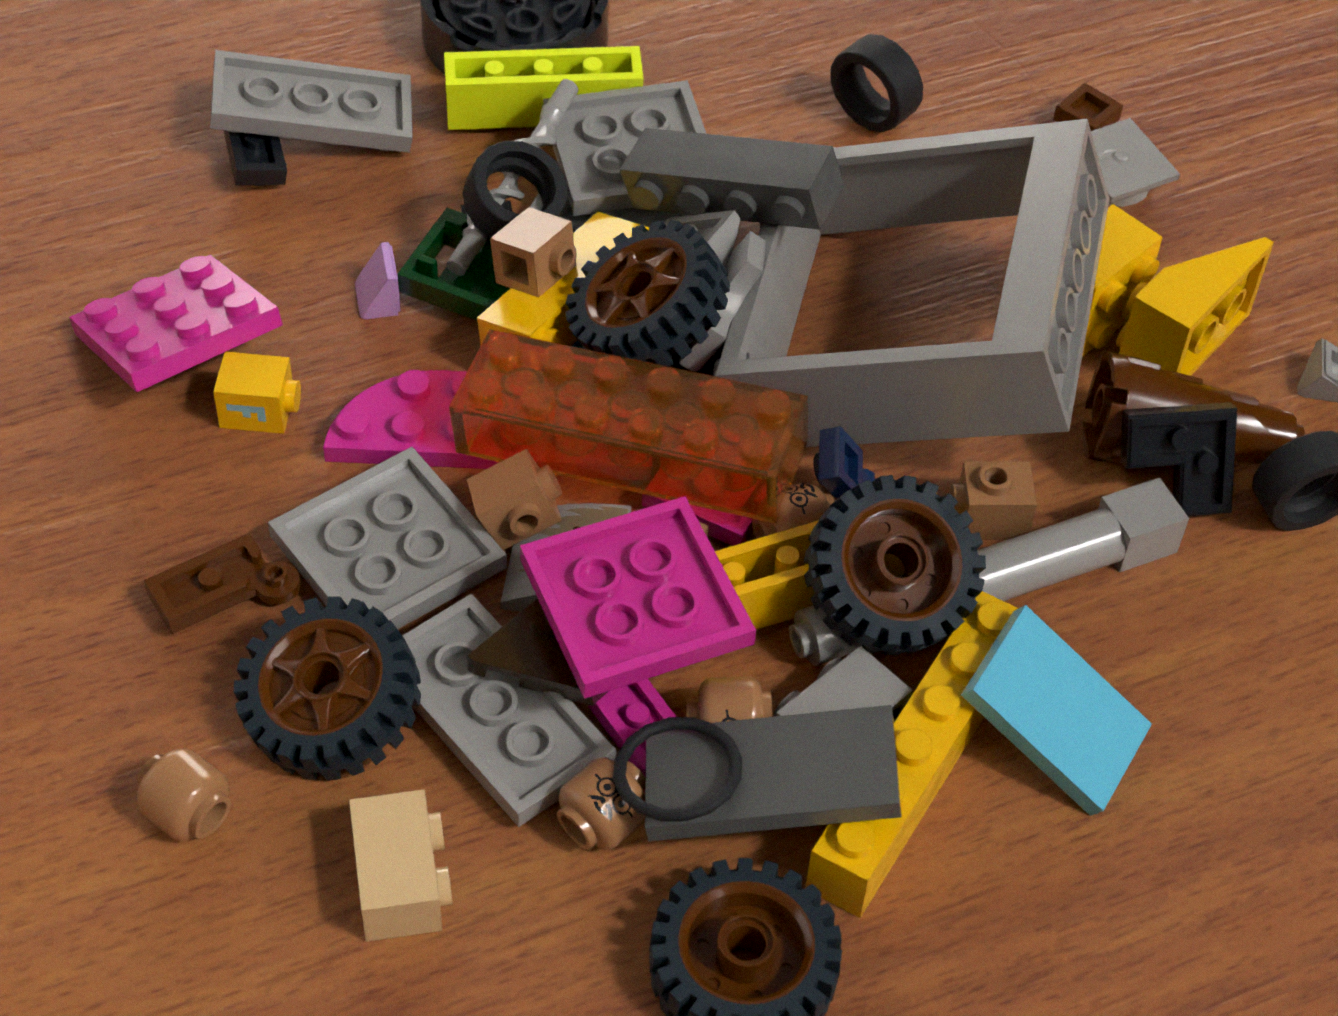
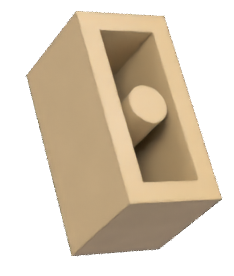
(397, 865)

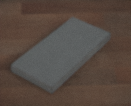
(792, 776)

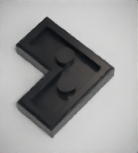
(1195, 441)

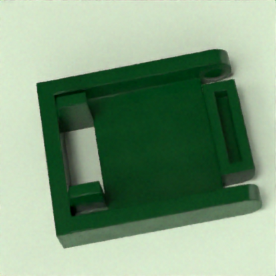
(462, 294)

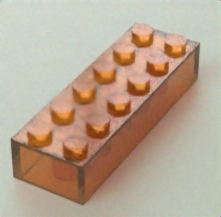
(632, 424)

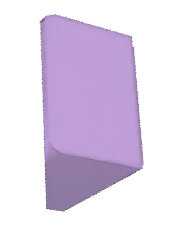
(378, 285)

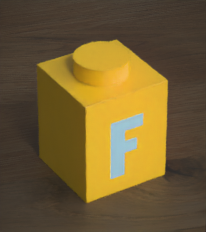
(255, 392)

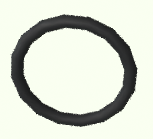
(677, 814)

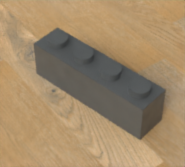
(720, 173)

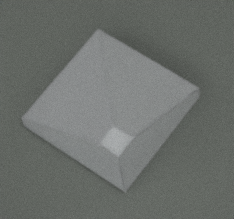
(1321, 373)

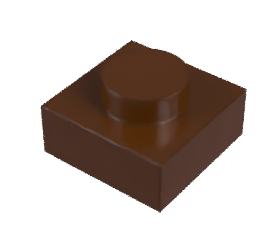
(1091, 105)

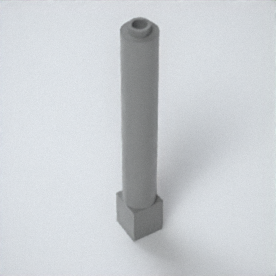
(1124, 531)

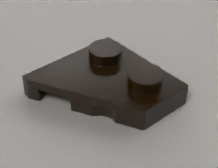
(531, 653)

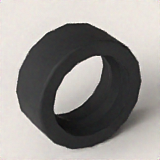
(894, 70)
(519, 159)
(1300, 481)

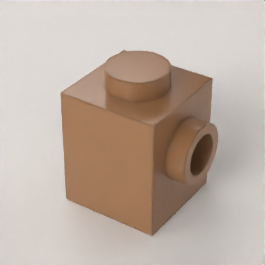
(533, 252)
(996, 497)
(515, 499)

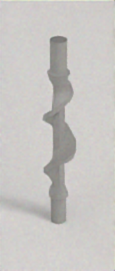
(543, 135)

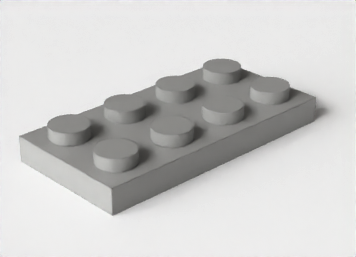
(311, 101)
(506, 735)

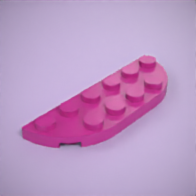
(398, 416)

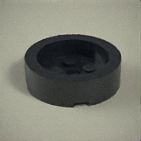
(511, 26)

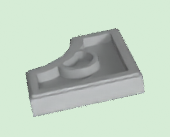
(743, 271)

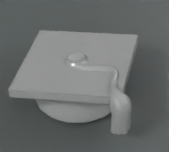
(1130, 163)

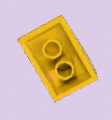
(1193, 306)

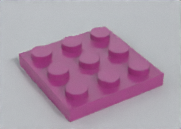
(174, 321)
(636, 596)

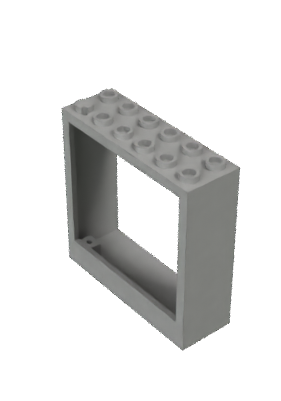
(955, 390)

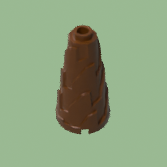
(1135, 383)

